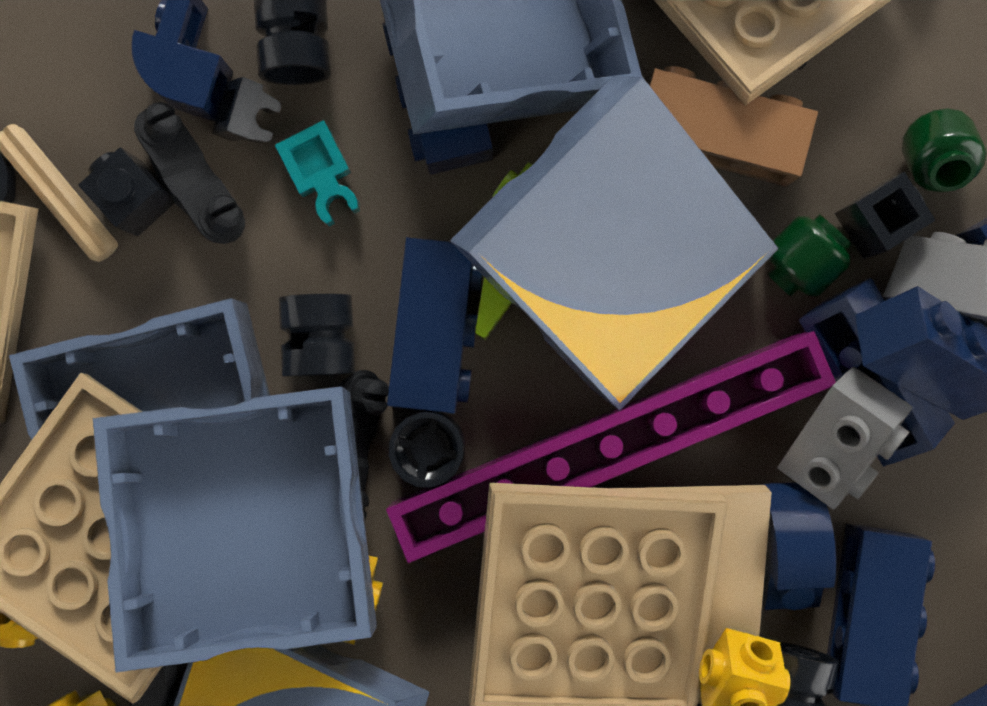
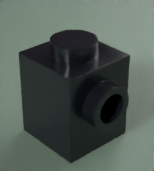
(126, 191)
(885, 216)

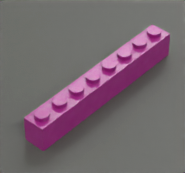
(618, 440)

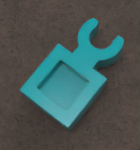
(316, 167)

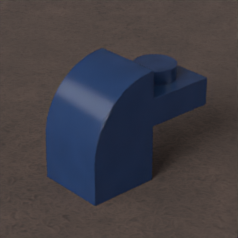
(174, 66)
(798, 549)

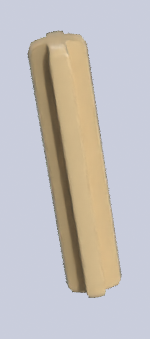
(56, 193)

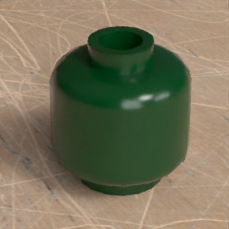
(943, 150)
(809, 256)

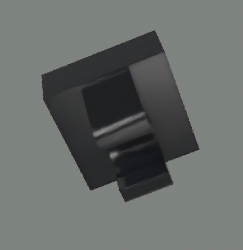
(238, 111)

